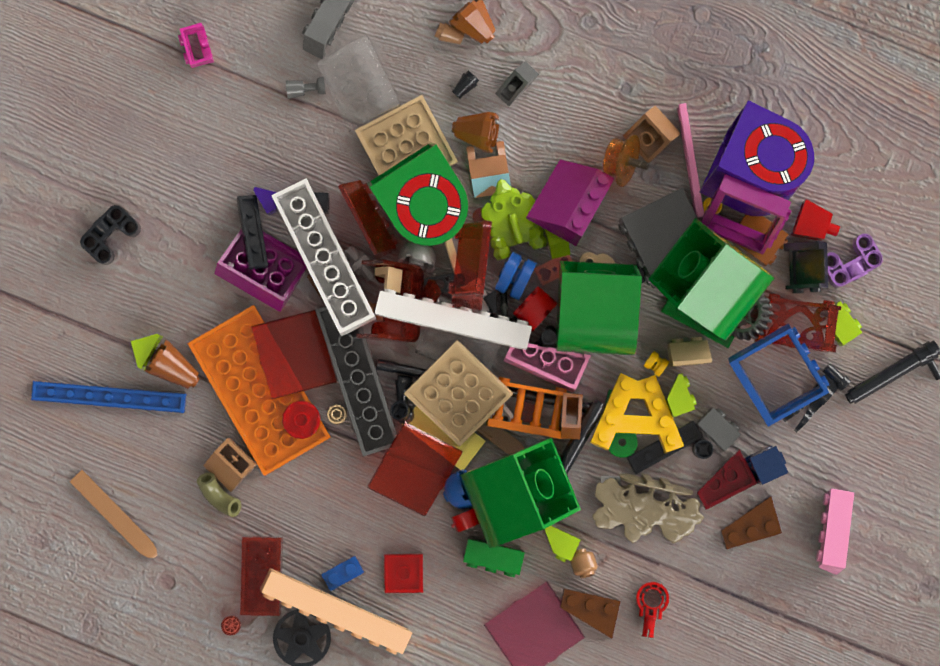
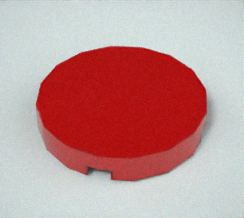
(301, 419)

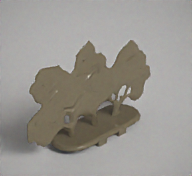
(642, 511)

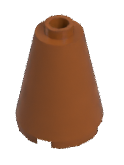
(172, 366)

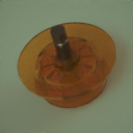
(622, 159)

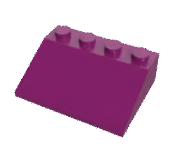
(570, 200)
(270, 284)

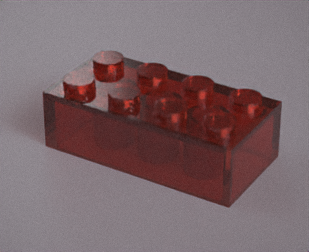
(258, 556)

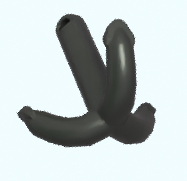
(504, 307)

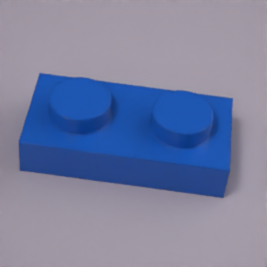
(342, 573)

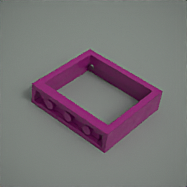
(755, 197)

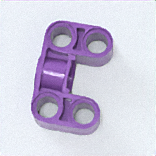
(857, 267)

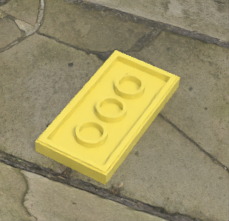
(468, 448)

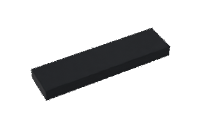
(252, 232)
(654, 452)

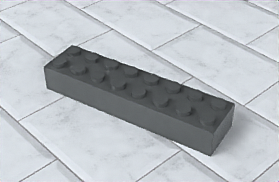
(359, 386)

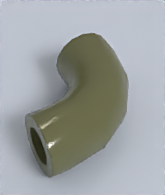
(217, 496)

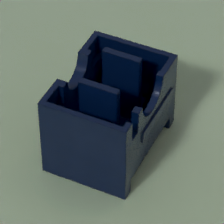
(767, 464)

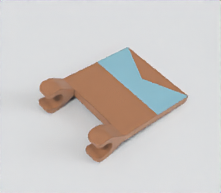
(487, 171)

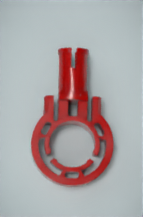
(649, 621)

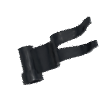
(836, 381)

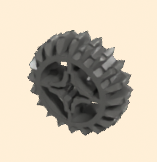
(757, 318)

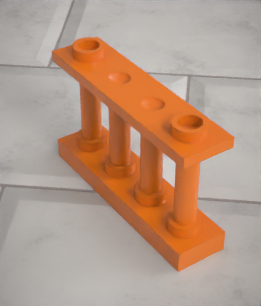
(535, 426)

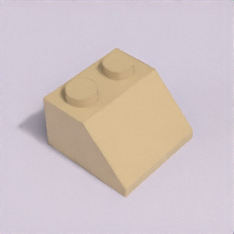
(689, 353)

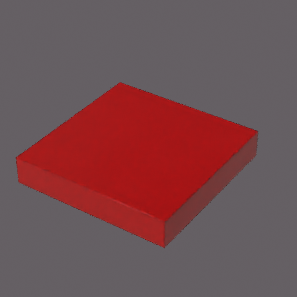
(403, 573)

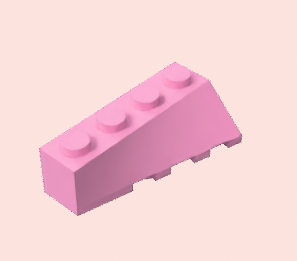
(836, 530)

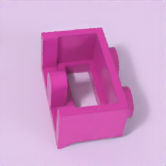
(203, 40)

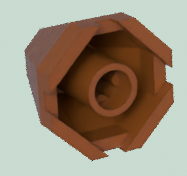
(474, 22)
(478, 130)

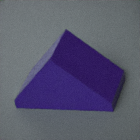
(266, 200)

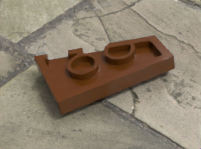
(753, 526)

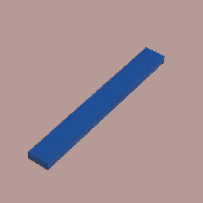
(108, 397)

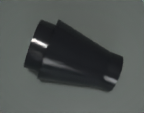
(465, 84)
(402, 384)

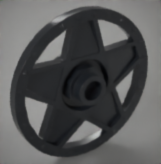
(301, 639)

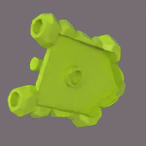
(509, 221)

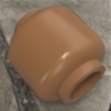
(584, 563)

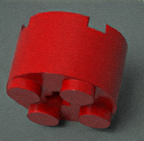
(535, 308)

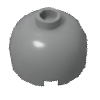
(418, 255)

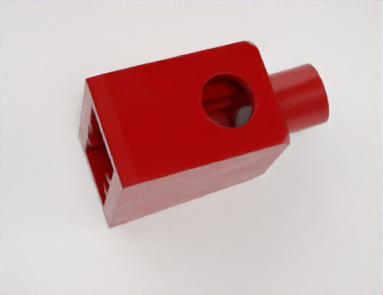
(814, 222)

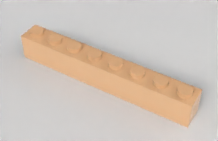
(336, 611)

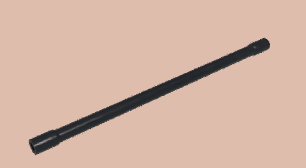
(393, 367)

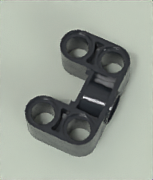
(103, 228)

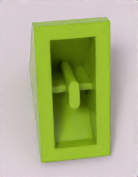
(144, 349)

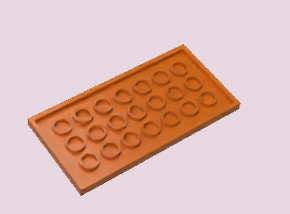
(234, 370)

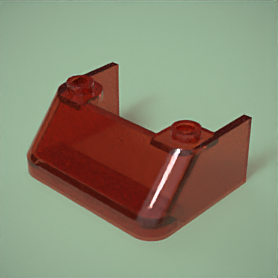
(471, 265)
(412, 284)

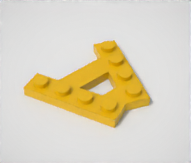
(658, 423)

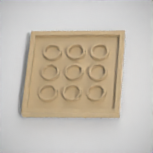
(402, 134)
(458, 393)

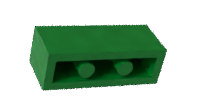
(493, 558)

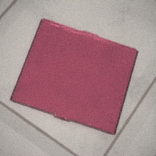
(534, 629)

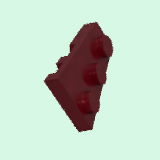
(727, 481)

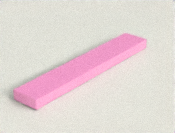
(690, 160)

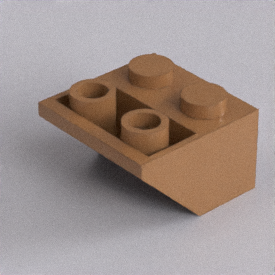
(230, 464)

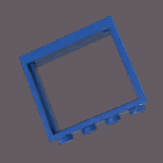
(797, 403)

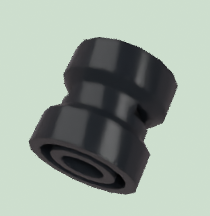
(398, 410)
(702, 449)

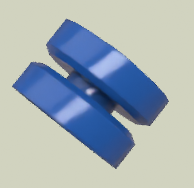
(516, 276)

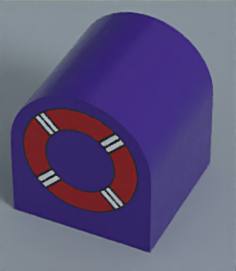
(761, 152)

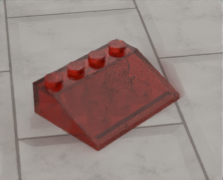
(366, 215)

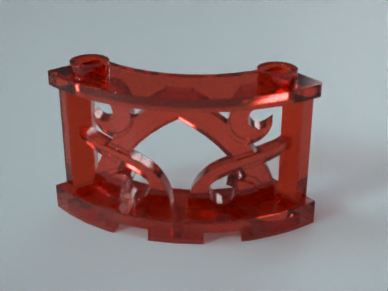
(818, 342)

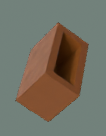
(571, 416)

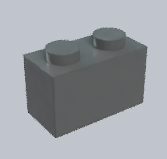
(718, 428)

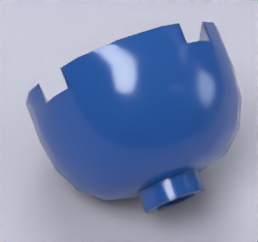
(455, 491)

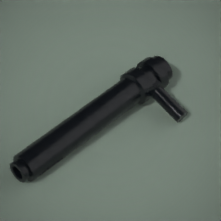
(917, 358)
(588, 423)

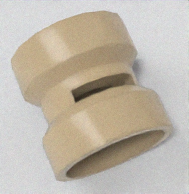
(337, 414)

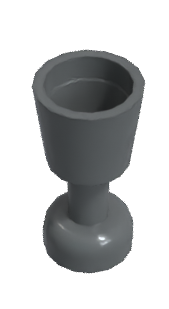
(297, 88)

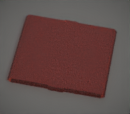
(293, 354)
(414, 469)

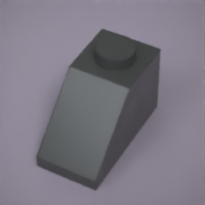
(517, 83)

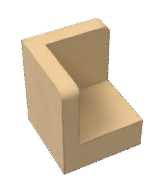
(392, 277)

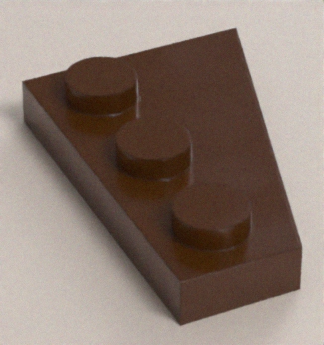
(592, 609)

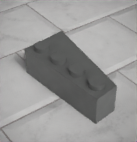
(322, 27)

